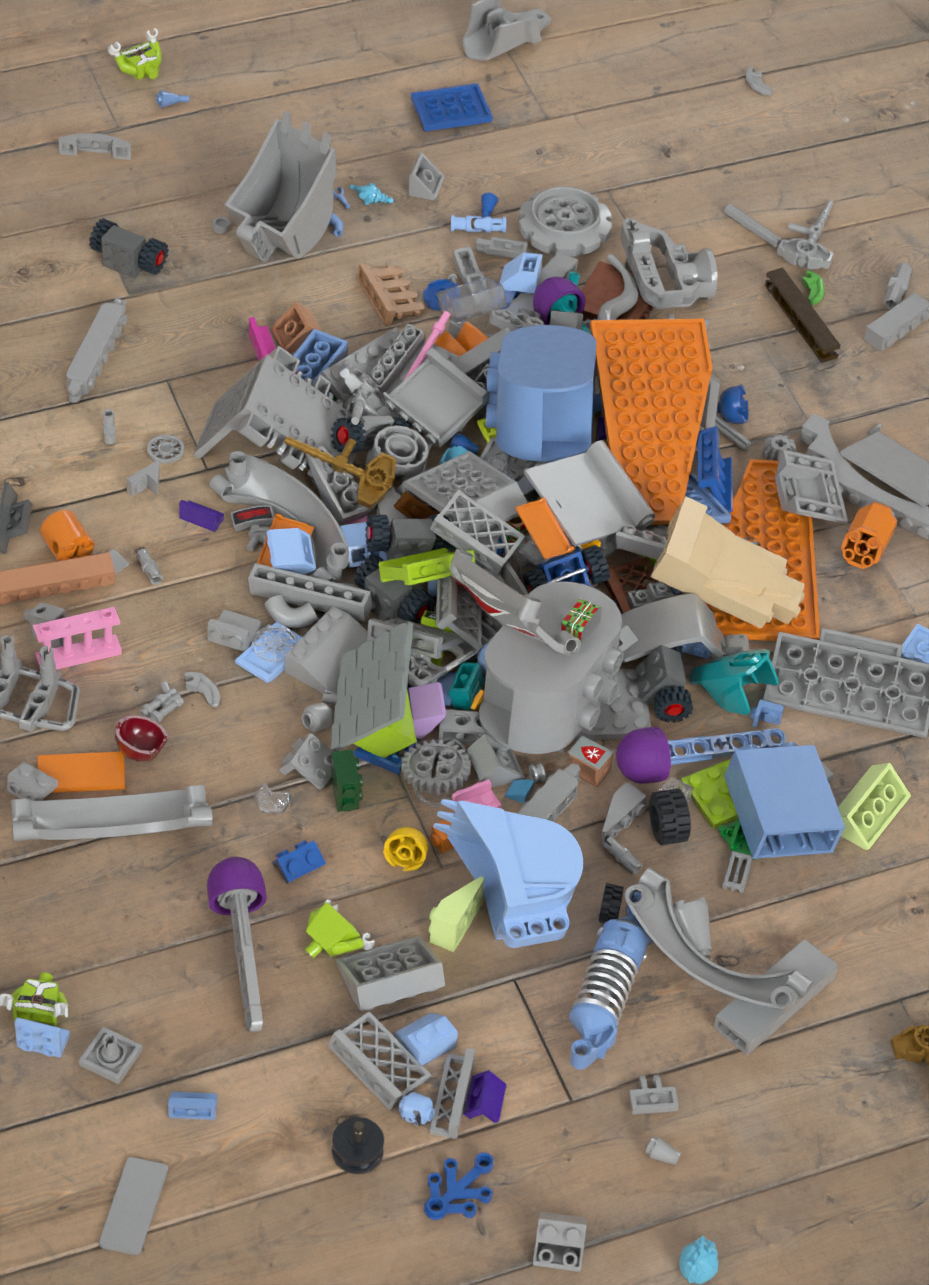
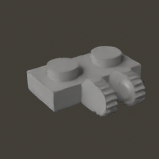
(653, 1099)

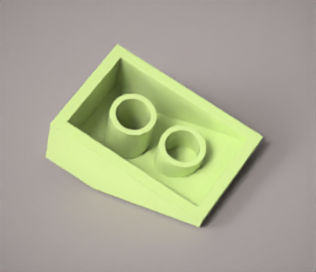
(455, 915)

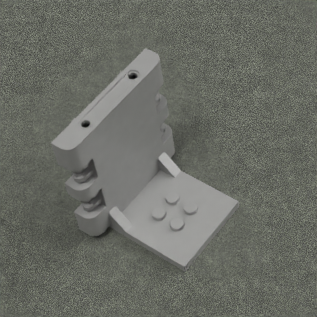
(276, 404)

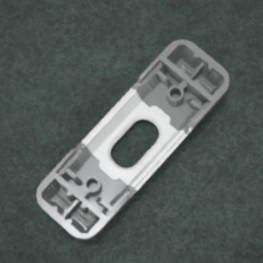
(424, 672)

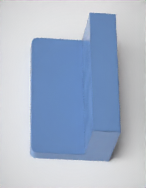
(192, 1105)

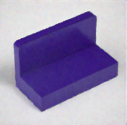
(200, 515)
(485, 1096)

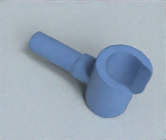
(340, 196)

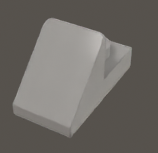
(145, 478)

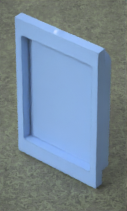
(261, 668)

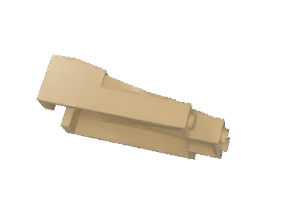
(725, 569)

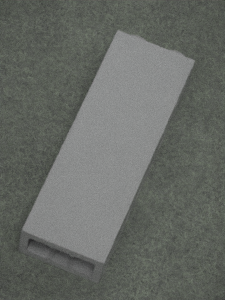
(751, 1024)

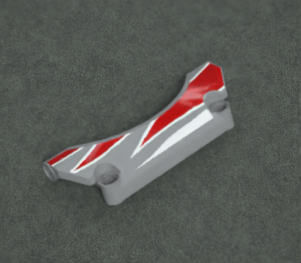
(507, 604)

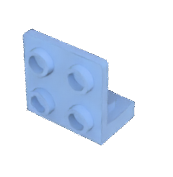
(40, 1037)

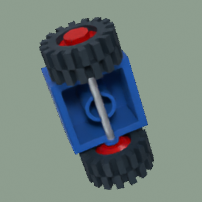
(570, 568)

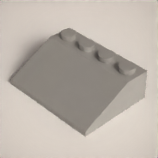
(319, 652)
(391, 972)

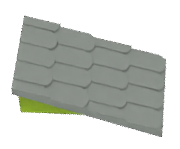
(374, 696)

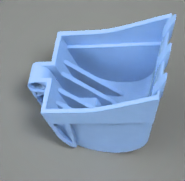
(525, 865)

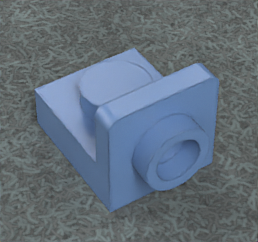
(767, 712)

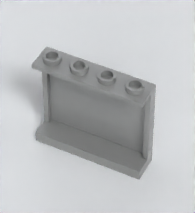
(437, 399)

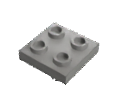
(110, 1055)

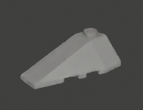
(337, 491)

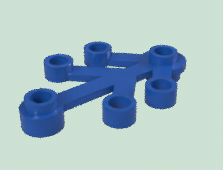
(458, 1190)

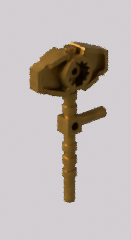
(373, 482)
(912, 1044)

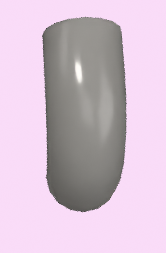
(289, 616)

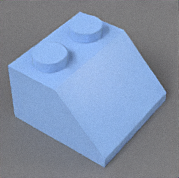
(428, 1037)

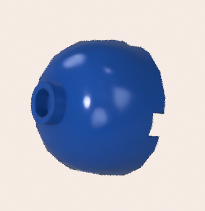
(733, 405)

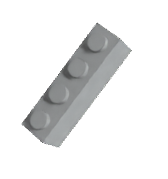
(897, 322)

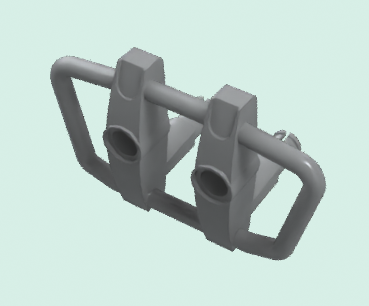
(42, 695)

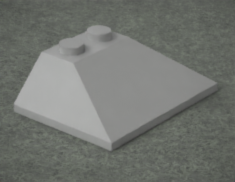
(809, 487)

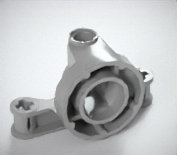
(406, 446)

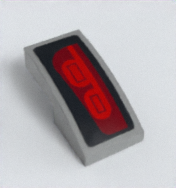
(253, 515)

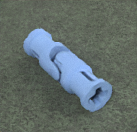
(480, 224)

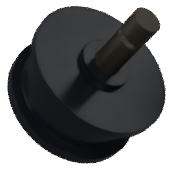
(357, 1145)

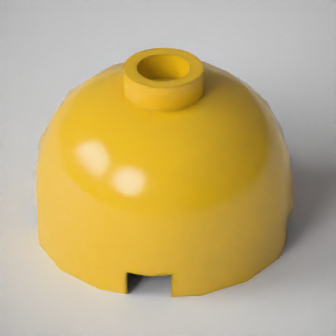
(406, 848)

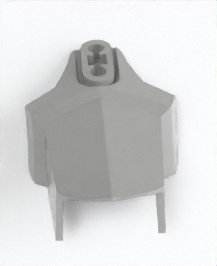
(497, 30)

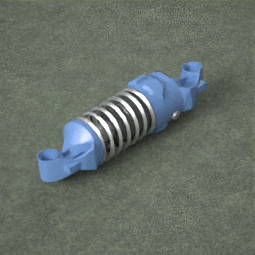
(610, 974)

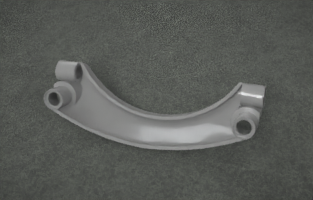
(261, 484)
(110, 815)
(659, 921)

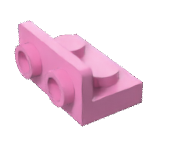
(478, 793)

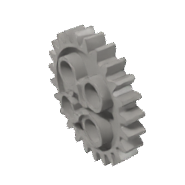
(450, 771)

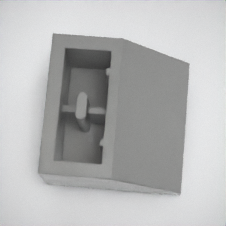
(560, 1241)

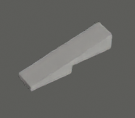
(466, 265)

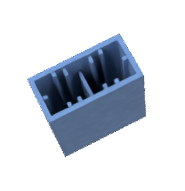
(783, 801)

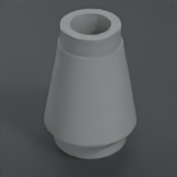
(662, 1151)

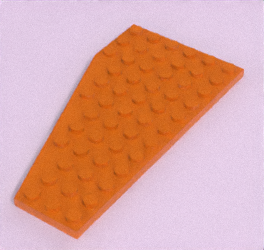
(653, 401)
(790, 535)

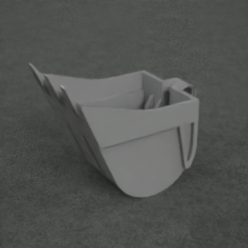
(285, 193)

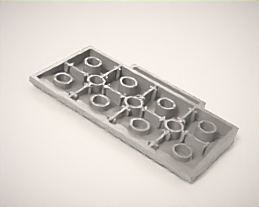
(851, 681)

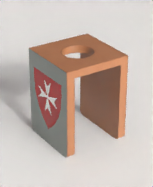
(592, 759)

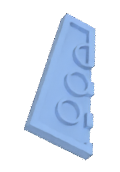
(917, 645)

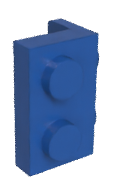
(300, 861)

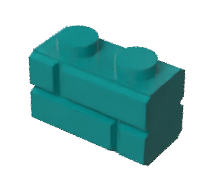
(466, 685)

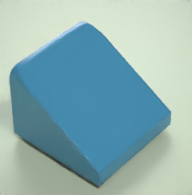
(520, 790)

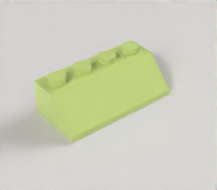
(872, 805)

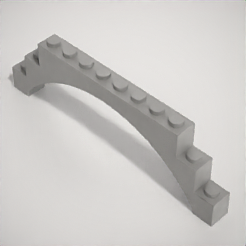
(854, 486)

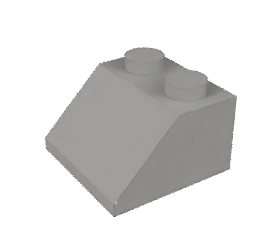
(494, 762)

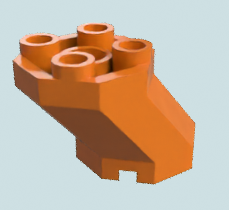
(868, 535)

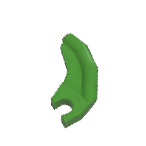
(815, 285)

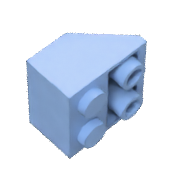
(522, 273)
(357, 544)
(291, 550)

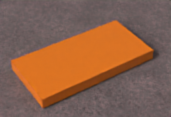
(85, 771)

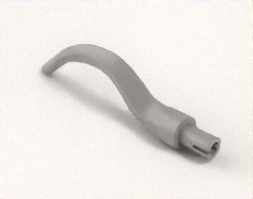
(615, 307)

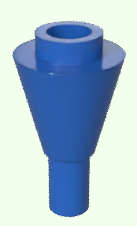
(488, 203)

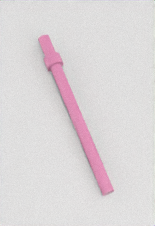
(437, 330)

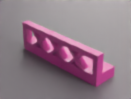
(260, 339)

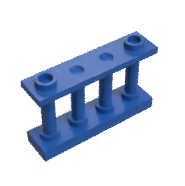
(713, 469)

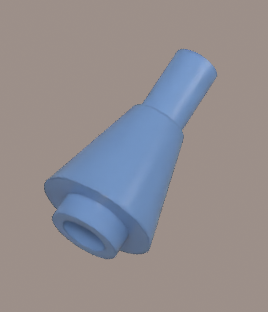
(166, 98)

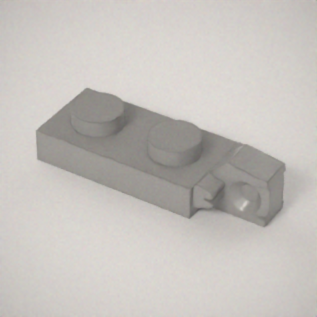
(501, 247)

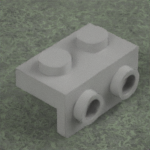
(30, 783)

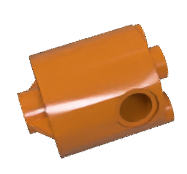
(66, 536)

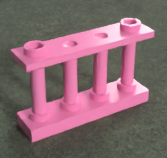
(84, 651)

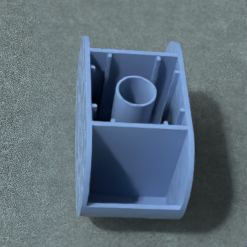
(543, 392)

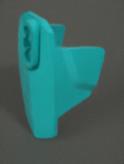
(727, 675)

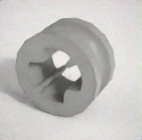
(537, 772)

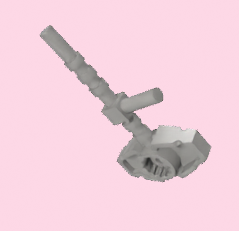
(808, 252)
(364, 391)

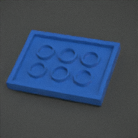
(451, 107)

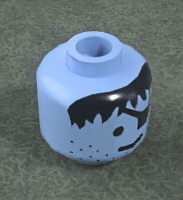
(416, 1109)

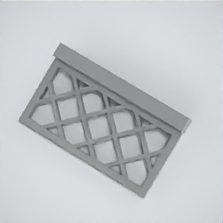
(453, 533)
(457, 606)
(425, 639)
(367, 1068)

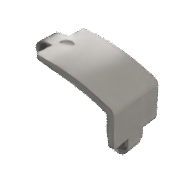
(672, 624)

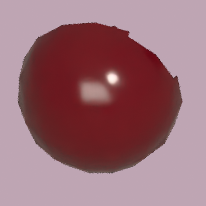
(140, 737)

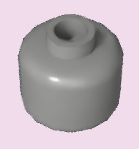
(317, 717)

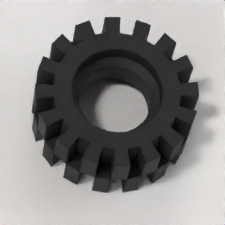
(611, 902)

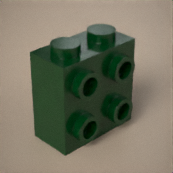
(346, 780)

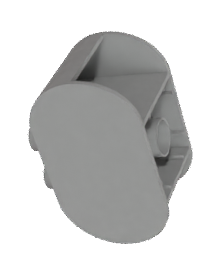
(545, 697)

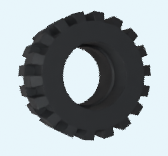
(669, 816)

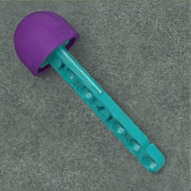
(558, 295)

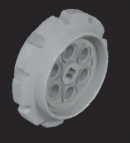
(565, 221)

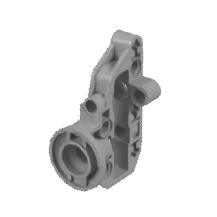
(693, 270)

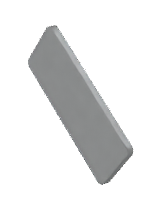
(133, 1206)

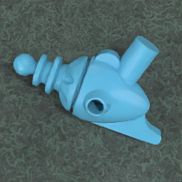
(371, 194)

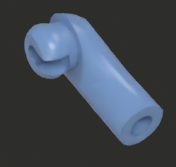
(338, 225)

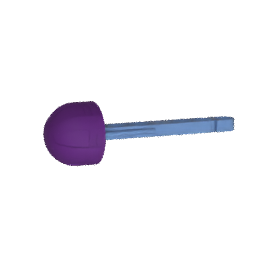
(648, 755)

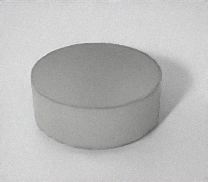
(221, 225)

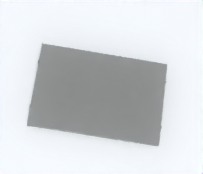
(892, 465)

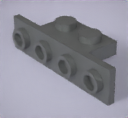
(13, 516)

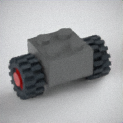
(126, 250)
(403, 536)
(393, 597)
(663, 682)

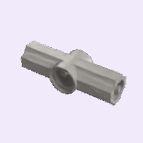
(898, 286)

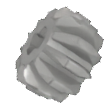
(775, 445)

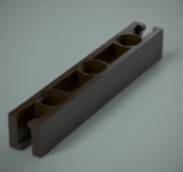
(802, 315)

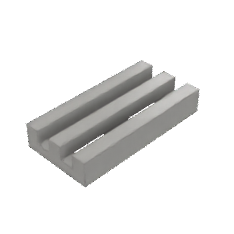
(734, 885)

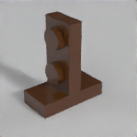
(413, 507)

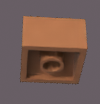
(294, 327)

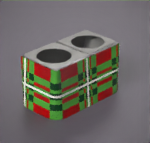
(579, 621)

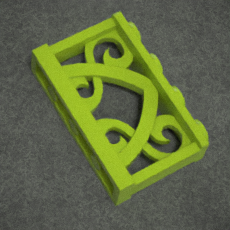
(418, 567)

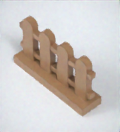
(383, 301)

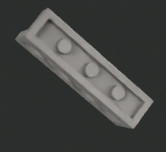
(459, 1093)

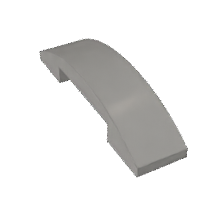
(95, 143)

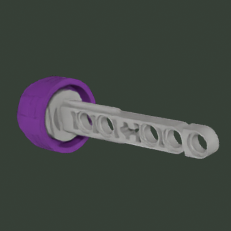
(235, 890)

